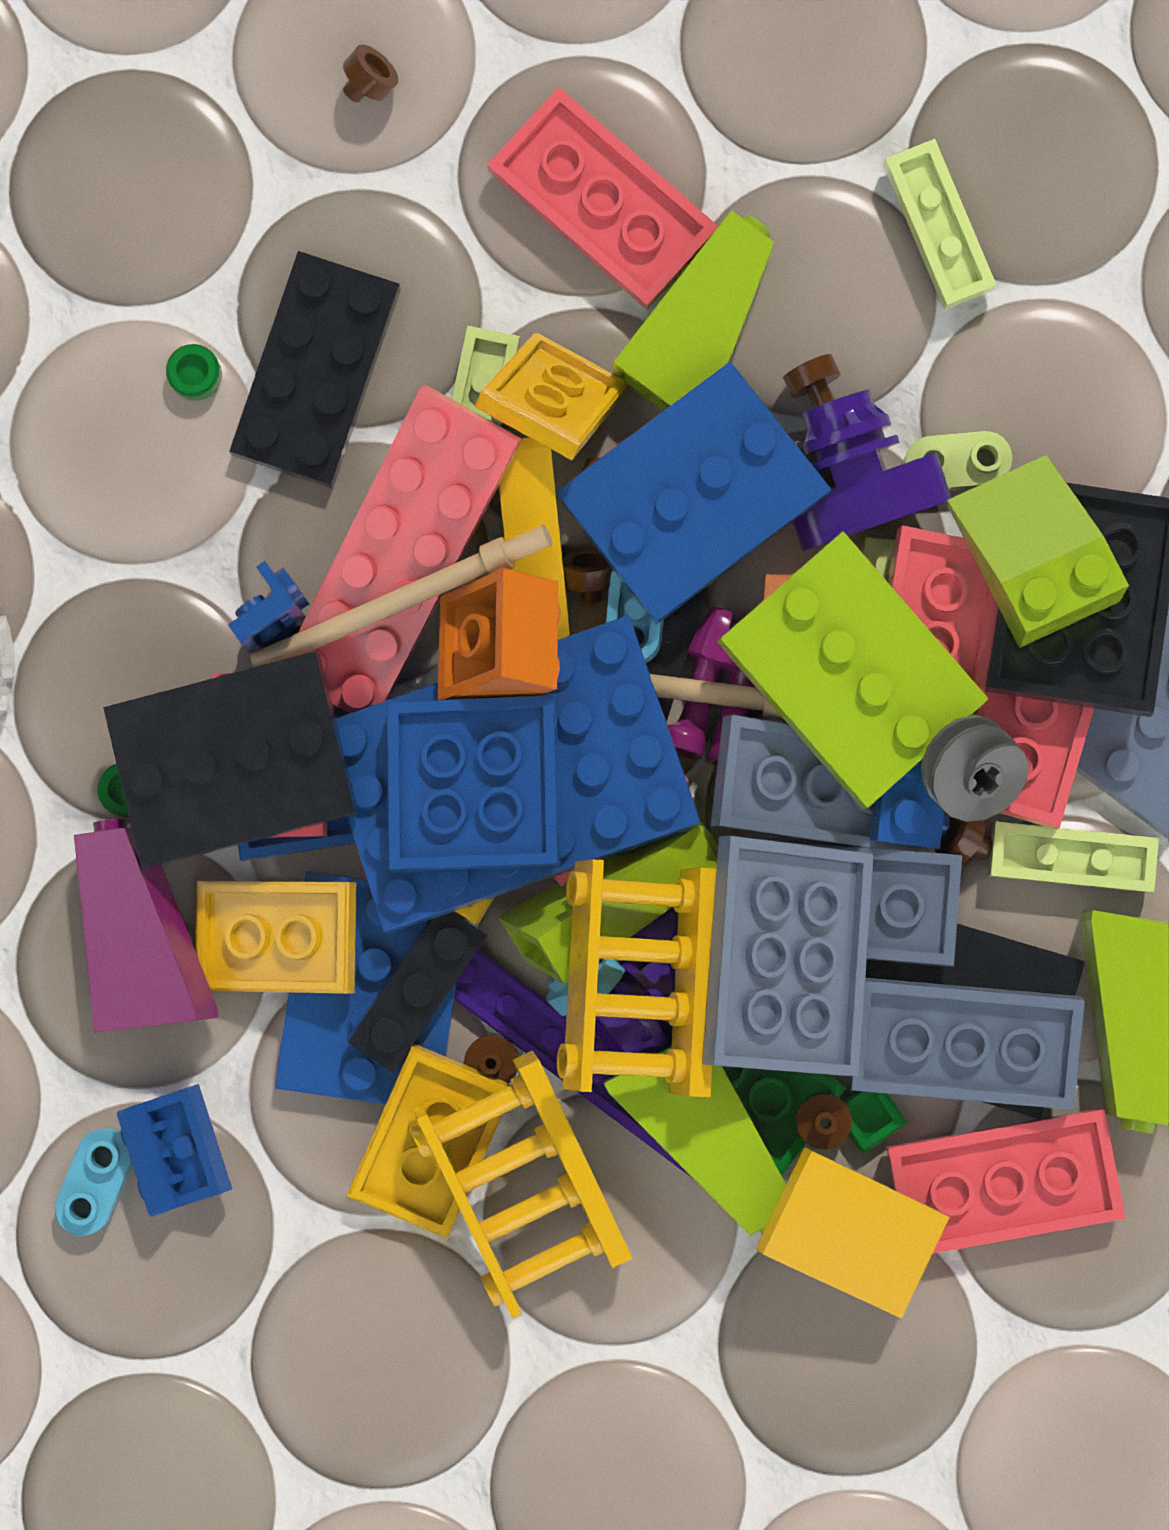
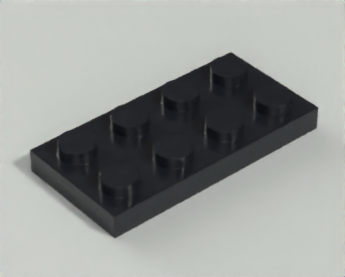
(315, 369)

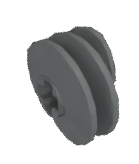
(973, 769)

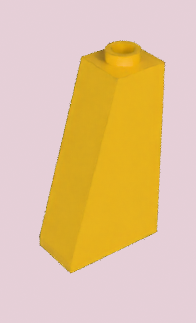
(529, 502)

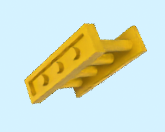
(684, 1008)
(574, 1187)

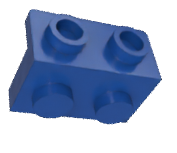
(908, 815)
(173, 1150)

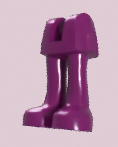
(690, 729)

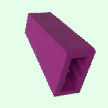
(135, 937)

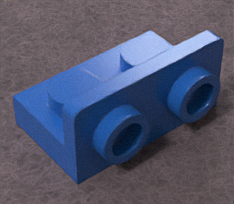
(272, 618)

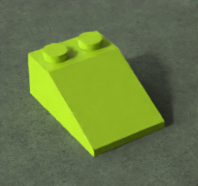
(1037, 550)

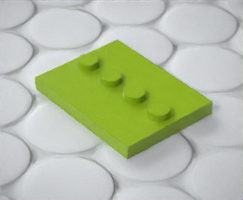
(851, 670)

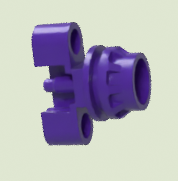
(848, 441)
(654, 980)

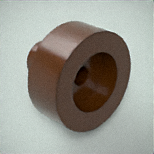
(368, 74)
(813, 379)
(587, 573)
(965, 840)
(493, 1047)
(811, 1113)

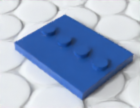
(693, 492)
(317, 1025)

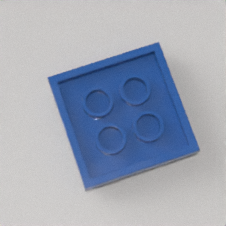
(473, 784)

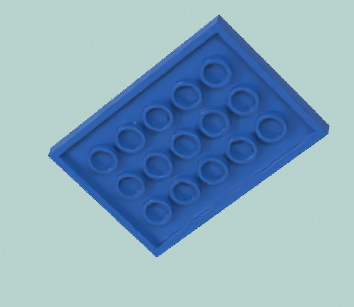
(614, 779)

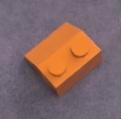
(499, 637)

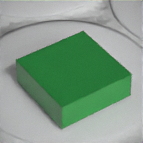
(873, 1118)

